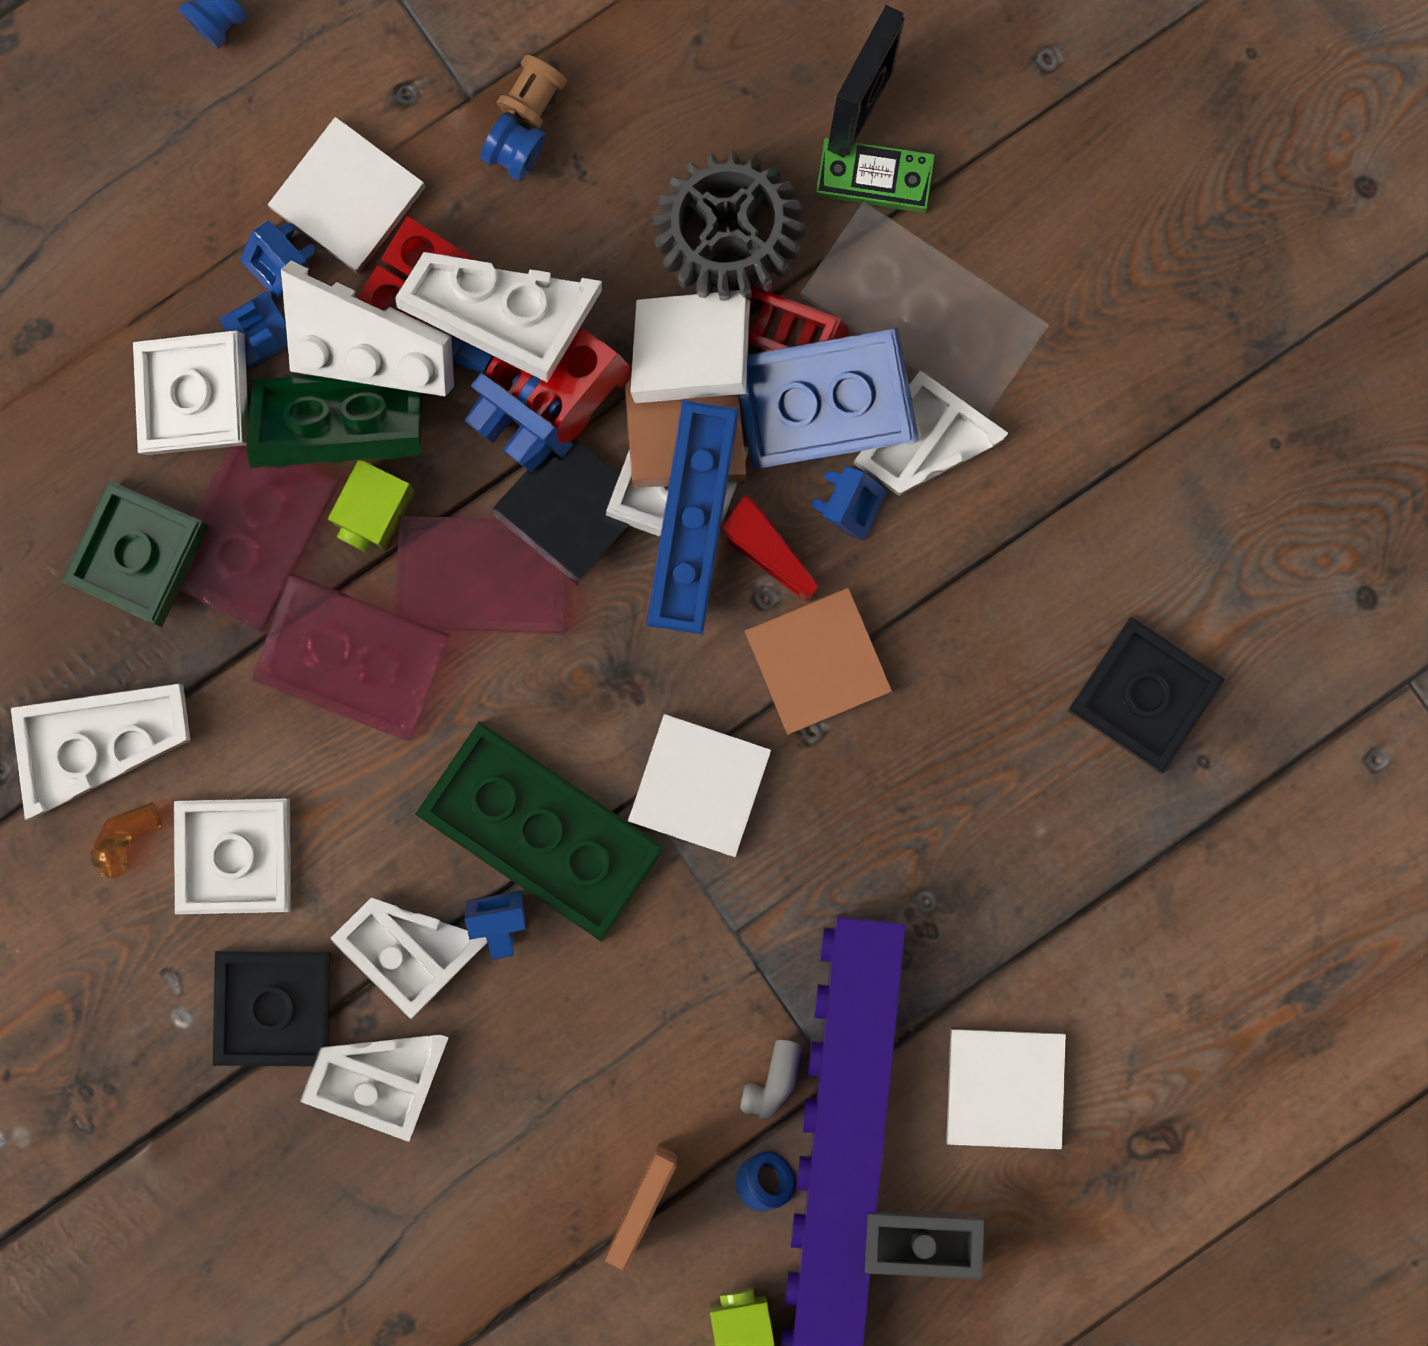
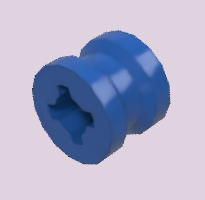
(213, 18)
(513, 146)

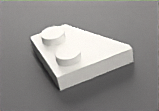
(947, 433)

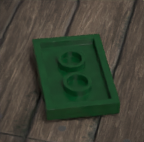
(330, 422)

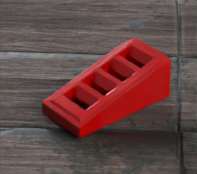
(792, 311)
(759, 541)

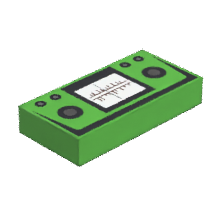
(877, 177)

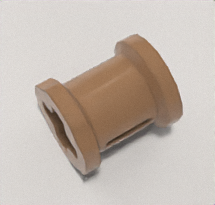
(532, 91)

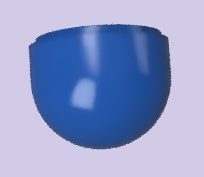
(748, 1186)

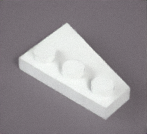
(502, 312)
(355, 342)
(92, 740)

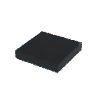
(866, 82)
(564, 509)
(1145, 695)
(270, 1007)

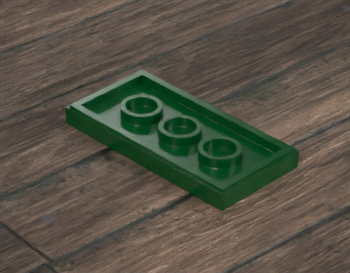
(540, 831)

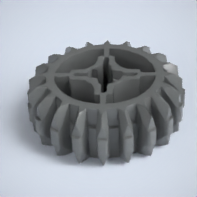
(752, 191)

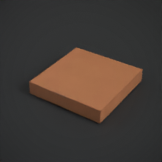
(653, 437)
(818, 661)
(641, 1207)

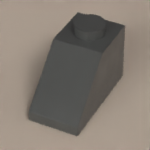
(925, 1244)

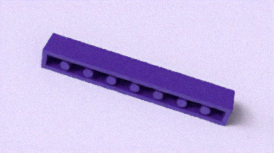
(846, 1131)

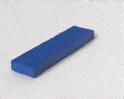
(692, 517)

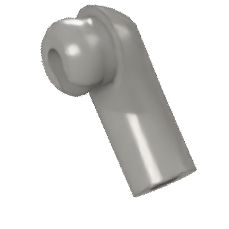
(779, 1084)

